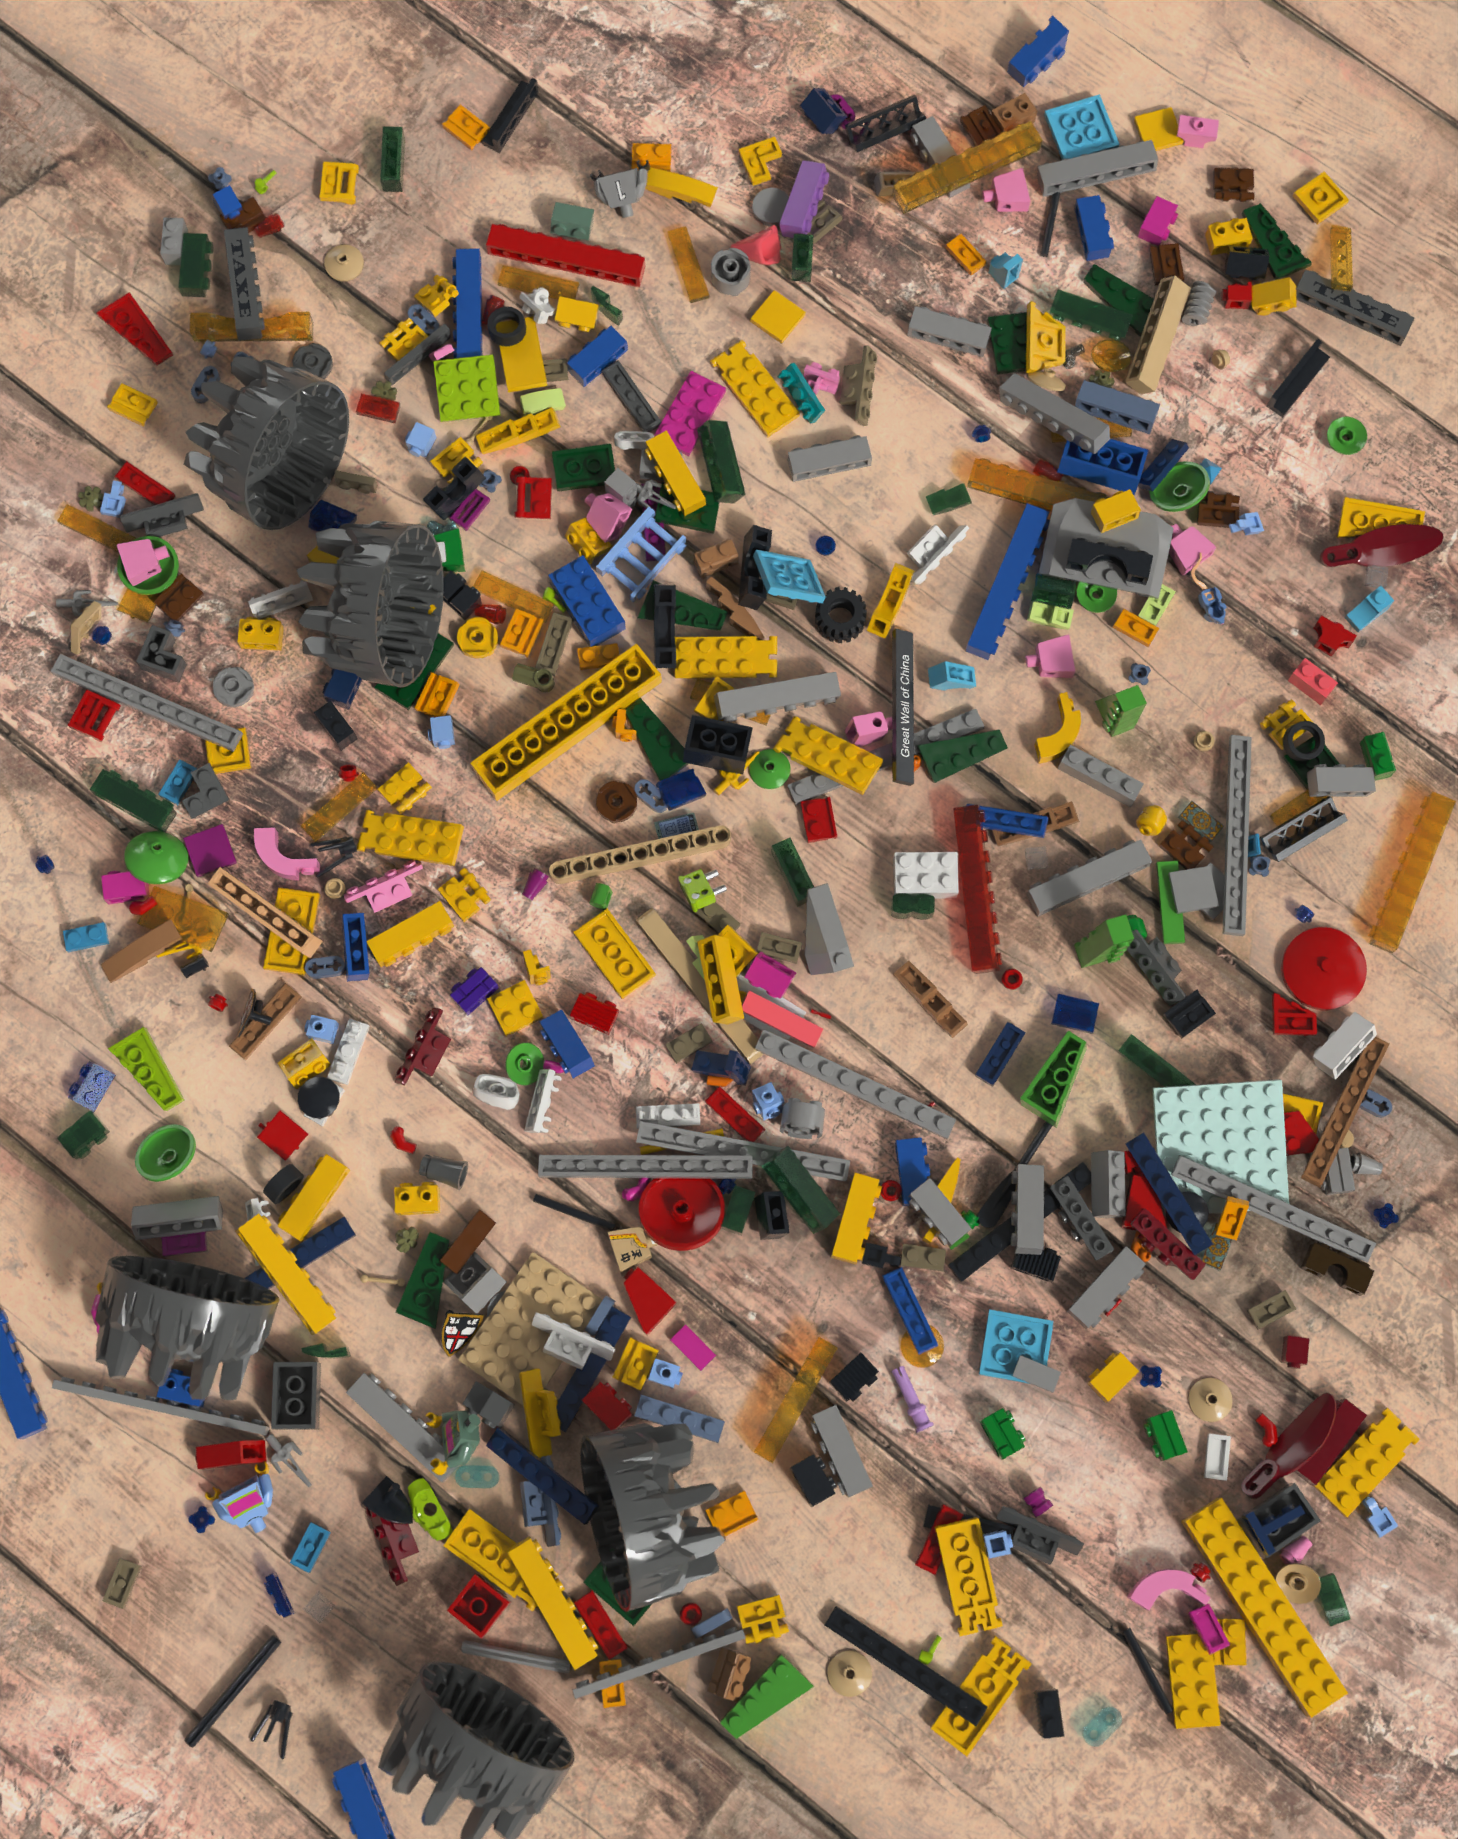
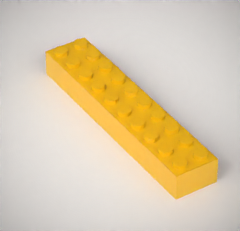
(566, 722)
(1264, 1607)

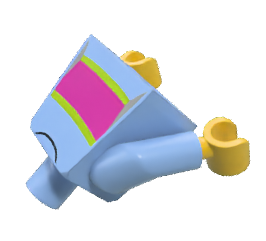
(246, 1501)

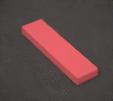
(781, 1019)

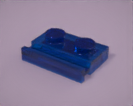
(681, 789)
(1075, 1013)

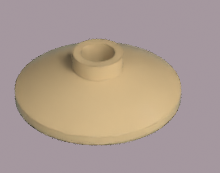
(347, 269)
(1047, 380)
(1199, 1399)
(1298, 1591)
(849, 1661)

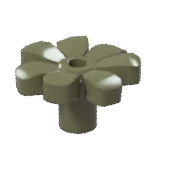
(1102, 379)
(384, 390)
(91, 498)
(406, 1239)

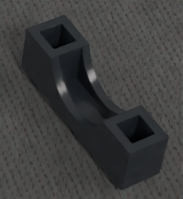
(1134, 564)
(752, 589)
(664, 625)

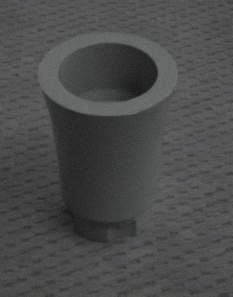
(444, 1170)

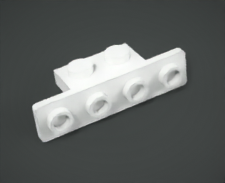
(931, 549)
(569, 1343)

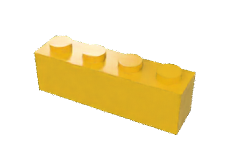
(675, 473)
(410, 934)
(720, 980)
(313, 1197)
(855, 1219)

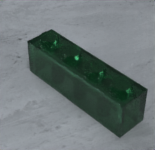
(1091, 314)
(721, 461)
(134, 801)
(1152, 1063)
(800, 1189)

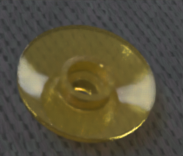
(1111, 355)
(925, 1359)

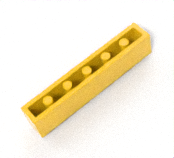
(286, 1274)
(552, 1603)

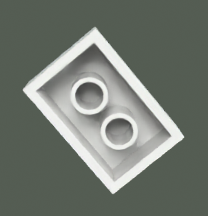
(926, 874)

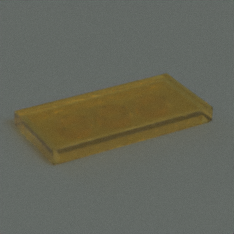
(195, 921)

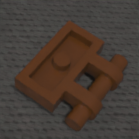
(1233, 179)
(1218, 515)
(1182, 850)

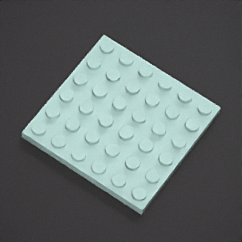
(1227, 1129)

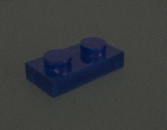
(275, 1587)

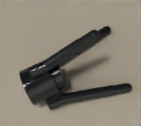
(345, 845)
(276, 1712)

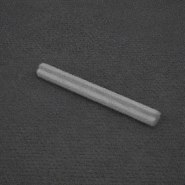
(516, 1656)

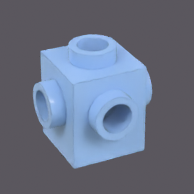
(767, 1101)

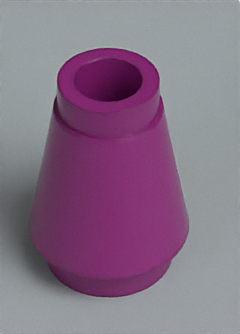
(534, 884)

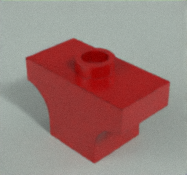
(1332, 636)

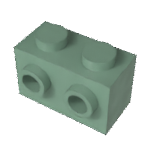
(572, 221)

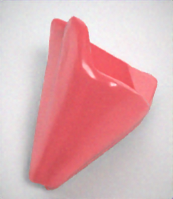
(762, 247)

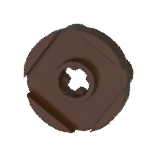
(605, 799)

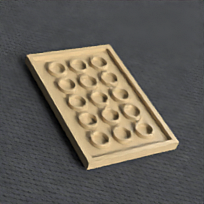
(507, 1338)

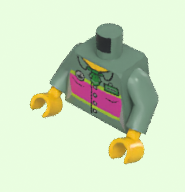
(459, 1436)

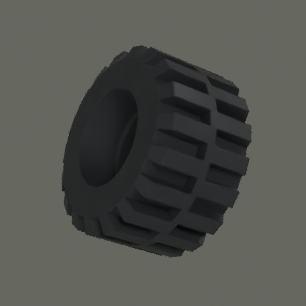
(836, 630)

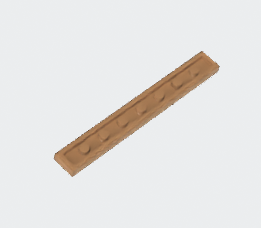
(1344, 1112)

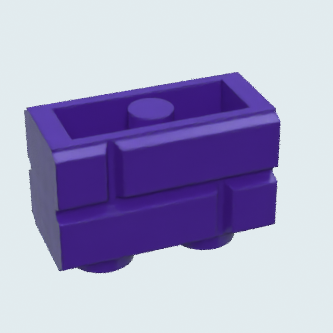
(473, 990)

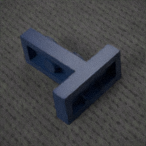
(722, 1065)
(1269, 1525)

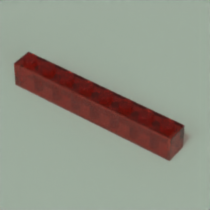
(976, 889)

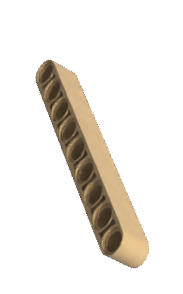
(648, 847)
(681, 962)

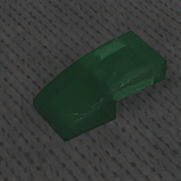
(603, 300)
(948, 500)
(320, 1351)
(1332, 1600)

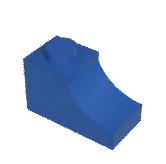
(227, 202)

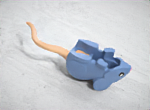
(1210, 600)

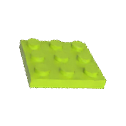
(467, 388)

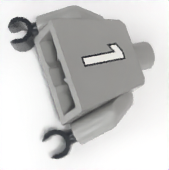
(622, 187)

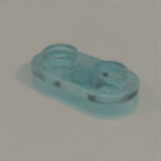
(477, 1476)
(1103, 1728)

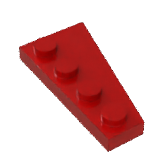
(134, 326)

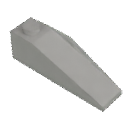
(825, 940)

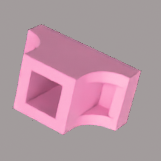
(1197, 130)

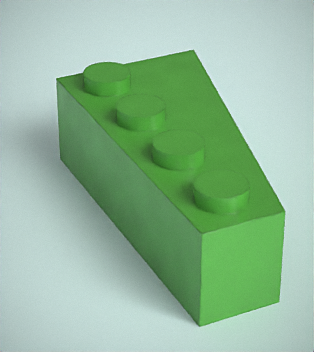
(1121, 710)
(1105, 943)
(1054, 1081)
(770, 1693)

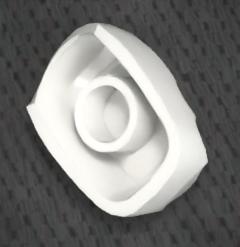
(496, 1091)

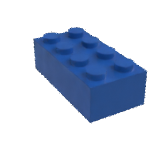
(1112, 466)
(587, 601)
(362, 1801)

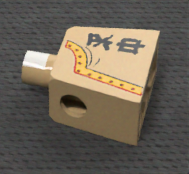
(630, 1247)

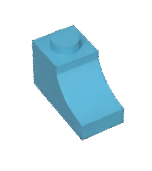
(1005, 269)
(1369, 609)
(951, 676)

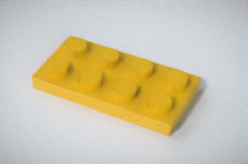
(1192, 1682)

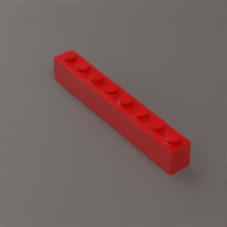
(566, 255)

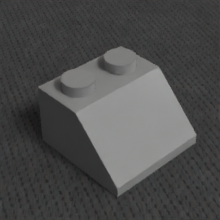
(475, 1283)

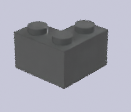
(157, 655)
(210, 794)
(488, 1404)

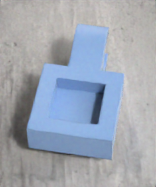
(114, 503)
(1249, 523)
(1380, 1519)

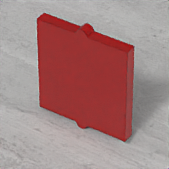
(282, 1135)

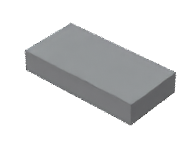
(1036, 1374)

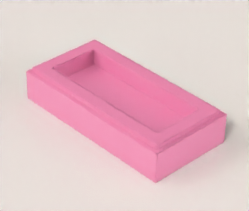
(441, 352)

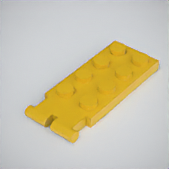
(755, 389)
(725, 657)
(829, 755)
(411, 838)
(1365, 1463)
(485, 1551)
(968, 1575)
(991, 1683)

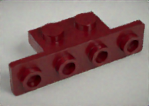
(426, 1050)
(1166, 1245)
(396, 1544)

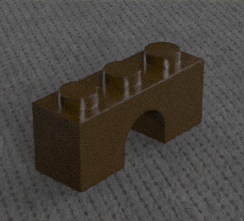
(1355, 1274)

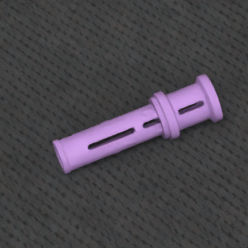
(916, 1409)

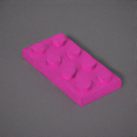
(690, 410)

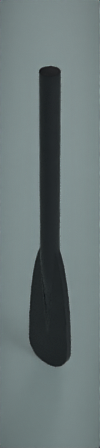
(1001, 1196)

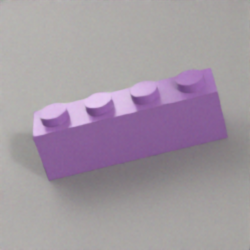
(804, 199)

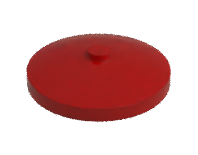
(1323, 968)
(681, 1212)

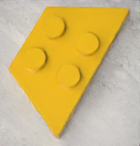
(1043, 340)

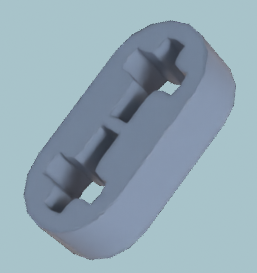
(426, 318)
(202, 378)
(648, 799)
(324, 962)
(1376, 1098)
(600, 1315)
(711, 1623)

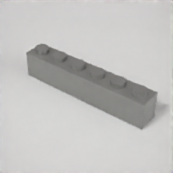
(1097, 168)
(1054, 413)
(776, 696)
(1089, 877)
(399, 1422)

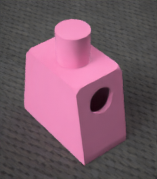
(1009, 192)
(607, 515)
(1187, 546)
(141, 559)
(1053, 658)
(867, 728)

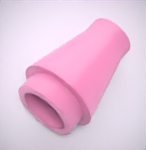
(1296, 1551)

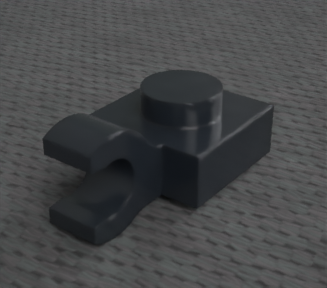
(877, 1255)

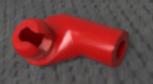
(141, 908)
(399, 1141)
(1270, 1430)

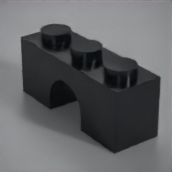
(465, 481)

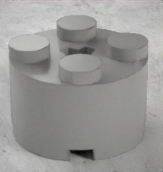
(730, 271)
(802, 1118)

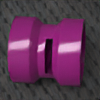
(1038, 1502)

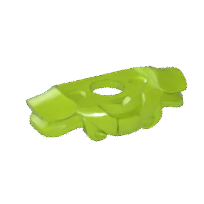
(436, 1525)

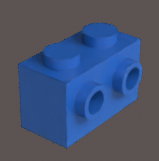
(178, 1389)

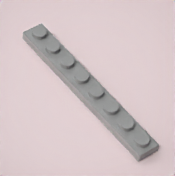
(648, 1664)

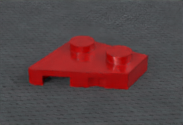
(1291, 1018)
(1298, 1134)

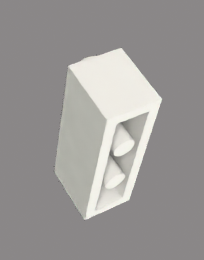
(1344, 1045)

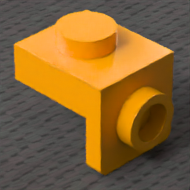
(619, 723)

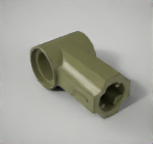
(532, 676)

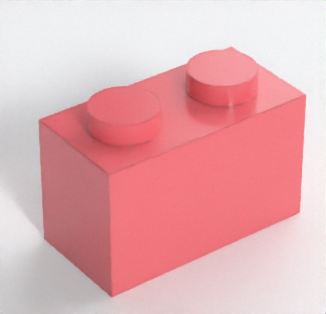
(1312, 681)

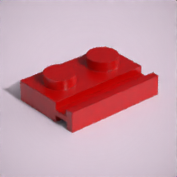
(818, 819)

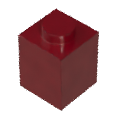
(1295, 1351)

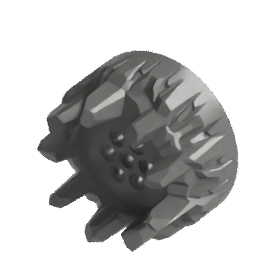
(275, 442)
(370, 613)
(180, 1315)
(643, 1511)
(475, 1746)

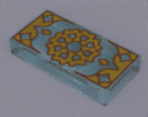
(1202, 821)
(1215, 1254)

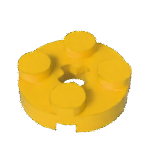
(470, 629)

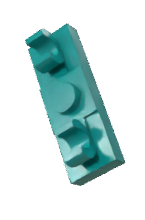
(802, 393)

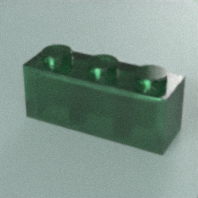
(392, 159)
(195, 265)
(792, 870)

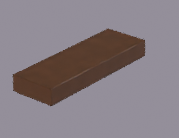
(467, 1241)

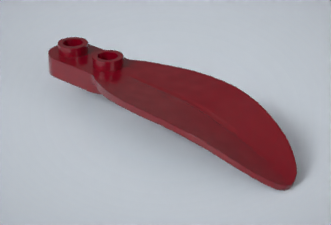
(1386, 546)
(1294, 1446)

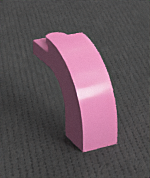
(267, 848)
(1153, 1584)

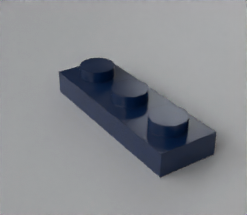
(1162, 464)
(1000, 1054)

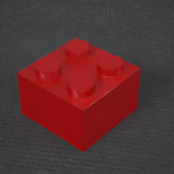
(607, 1406)
(479, 1606)

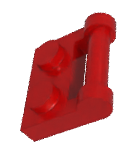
(540, 498)
(87, 713)

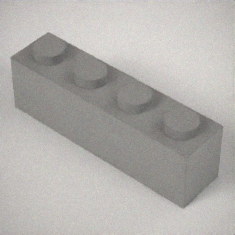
(933, 145)
(949, 331)
(829, 458)
(1100, 776)
(1028, 1209)
(177, 1218)
(1106, 1288)
(842, 1451)

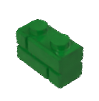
(1378, 755)
(1002, 1433)
(1165, 1435)

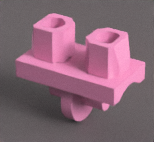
(821, 379)

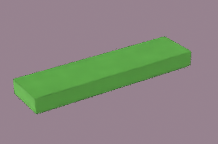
(1171, 922)

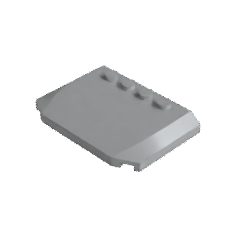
(1074, 520)

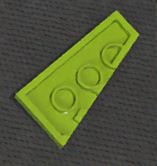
(147, 1066)

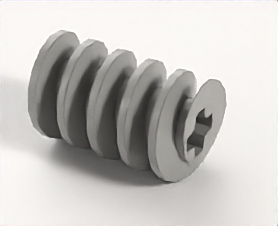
(1198, 304)

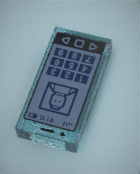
(676, 825)

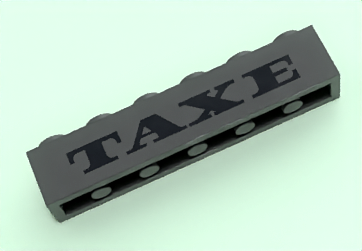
(243, 285)
(1354, 308)

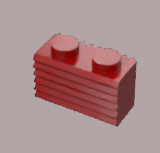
(594, 1013)

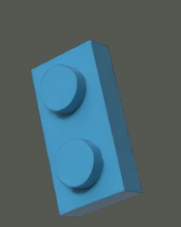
(177, 782)
(86, 937)
(310, 1547)

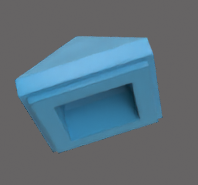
(1211, 468)
(1253, 845)

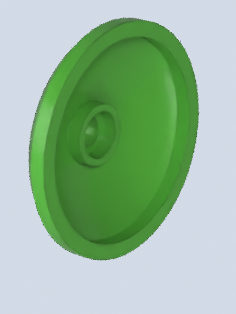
(1181, 487)
(159, 581)
(156, 865)
(165, 1153)

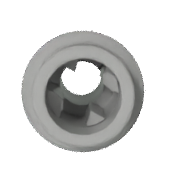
(1364, 1165)

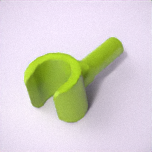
(260, 184)
(549, 595)
(926, 1657)

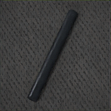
(1050, 224)
(574, 1212)
(1147, 1670)

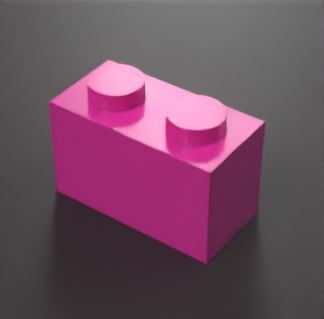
(1158, 221)
(123, 888)
(770, 975)

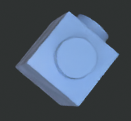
(420, 440)
(441, 732)
(321, 1029)
(665, 1373)
(997, 1544)

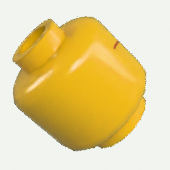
(1152, 820)

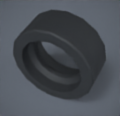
(511, 338)
(1289, 747)
(283, 1183)

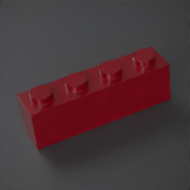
(1346, 1423)

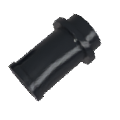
(194, 966)

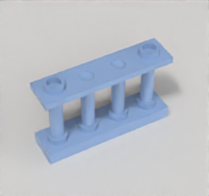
(634, 535)

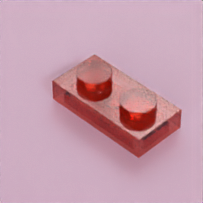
(378, 408)

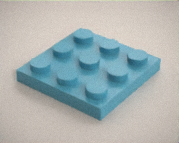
(1081, 128)
(789, 576)
(1008, 1338)

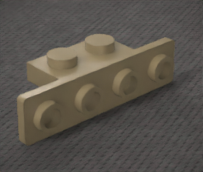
(858, 384)

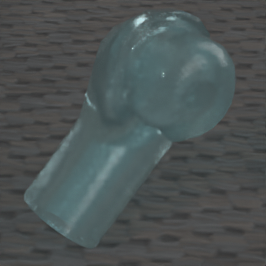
(437, 528)

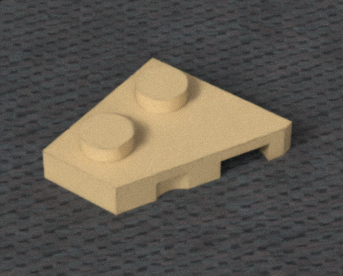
(84, 625)

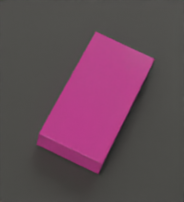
(692, 1347)
(1208, 1629)

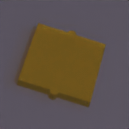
(138, 605)

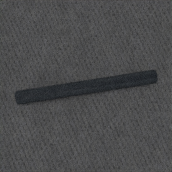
(232, 1691)

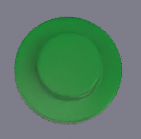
(971, 1218)

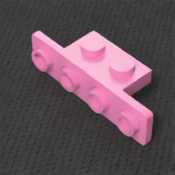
(386, 889)

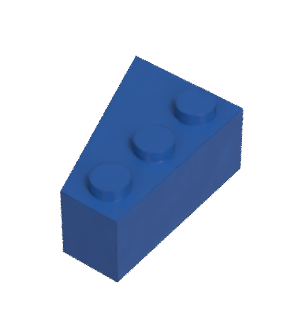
(1040, 53)

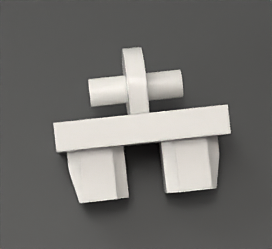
(538, 304)

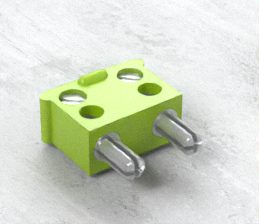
(698, 890)

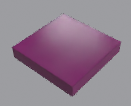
(210, 850)

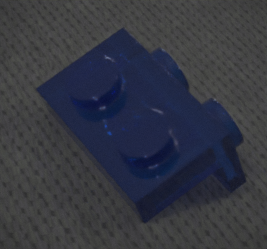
(329, 516)
(91, 1086)

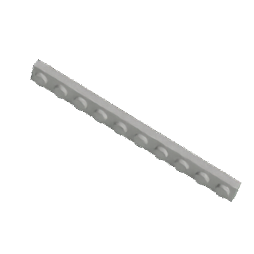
(147, 702)
(955, 727)
(1237, 835)
(855, 1084)
(716, 1145)
(645, 1166)
(1274, 1209)
(170, 1407)

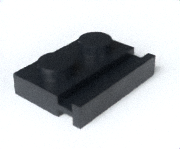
(1189, 1014)

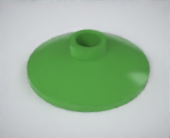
(1350, 428)
(1106, 598)
(770, 778)
(532, 1063)

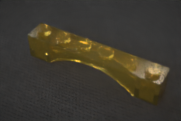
(287, 327)
(795, 1400)

